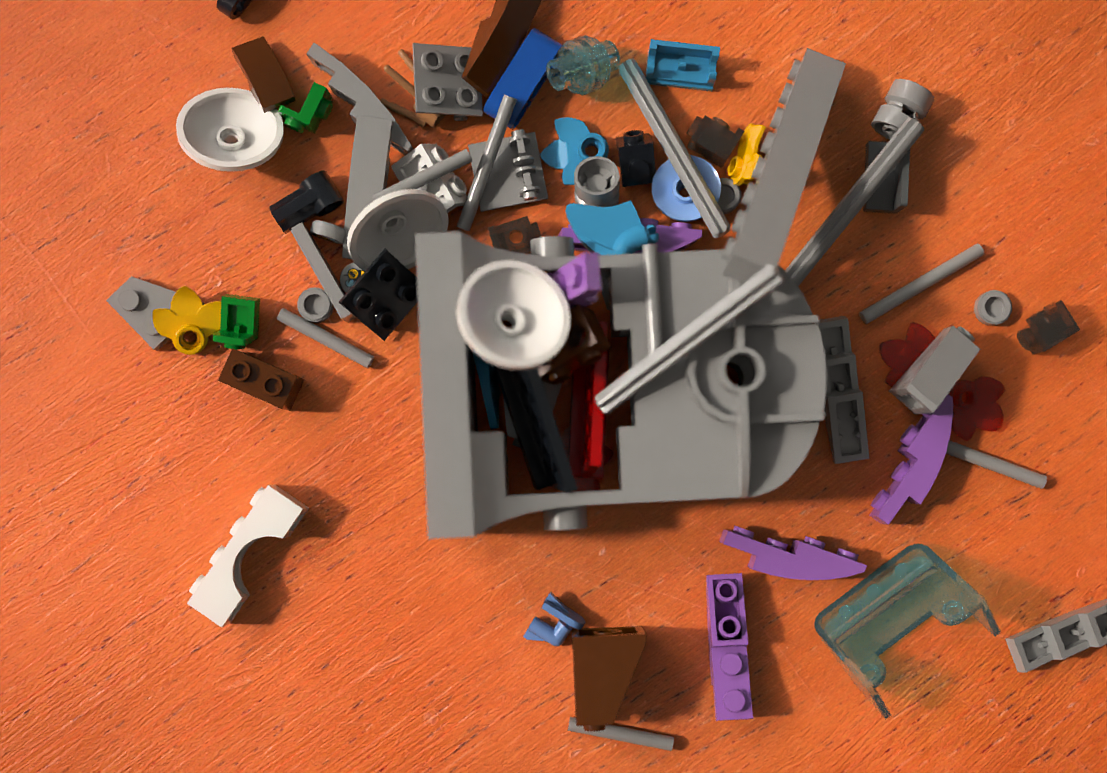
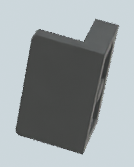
(893, 192)

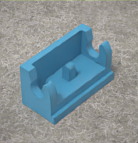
(682, 65)

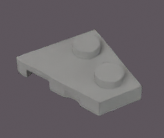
(136, 303)

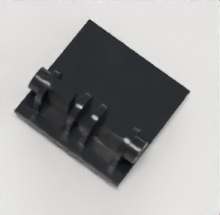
(382, 295)

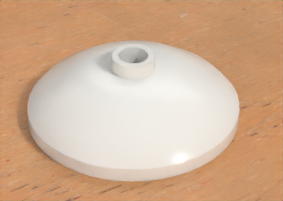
(228, 130)
(392, 225)
(525, 299)

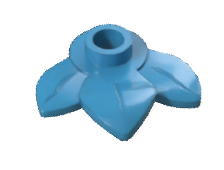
(571, 146)

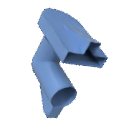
(555, 635)

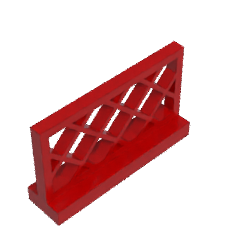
(587, 420)

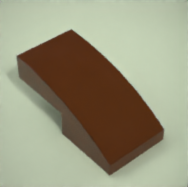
(263, 74)

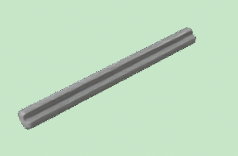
(674, 148)
(855, 199)
(689, 338)

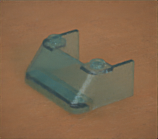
(891, 606)

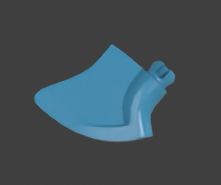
(610, 229)
(490, 389)

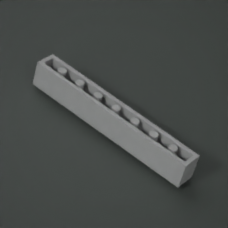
(784, 170)

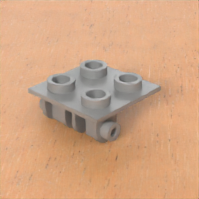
(440, 84)
(515, 174)

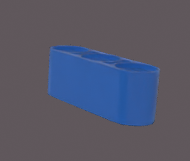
(524, 75)

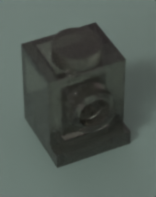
(713, 139)
(501, 235)
(1047, 328)

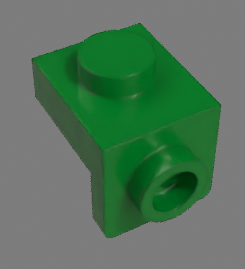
(315, 108)
(238, 321)

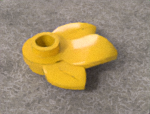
(742, 165)
(187, 315)

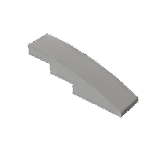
(357, 93)
(368, 167)
(843, 397)
(1060, 637)

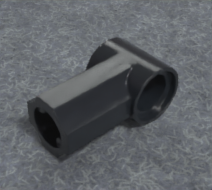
(314, 198)

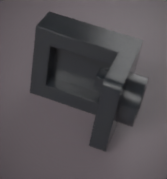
(636, 158)

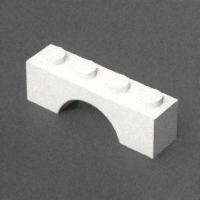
(222, 590)

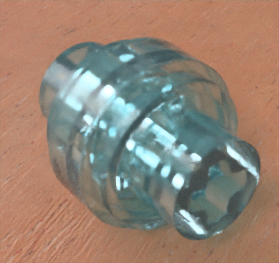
(583, 65)

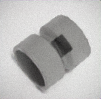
(903, 101)
(597, 182)

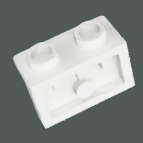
(448, 188)

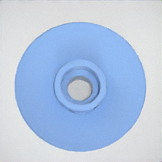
(667, 186)

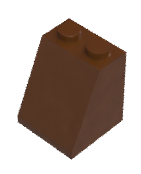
(602, 671)

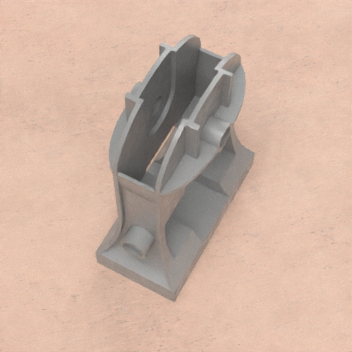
(689, 426)

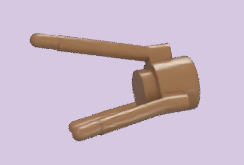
(420, 118)

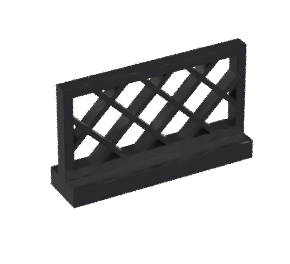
(536, 428)

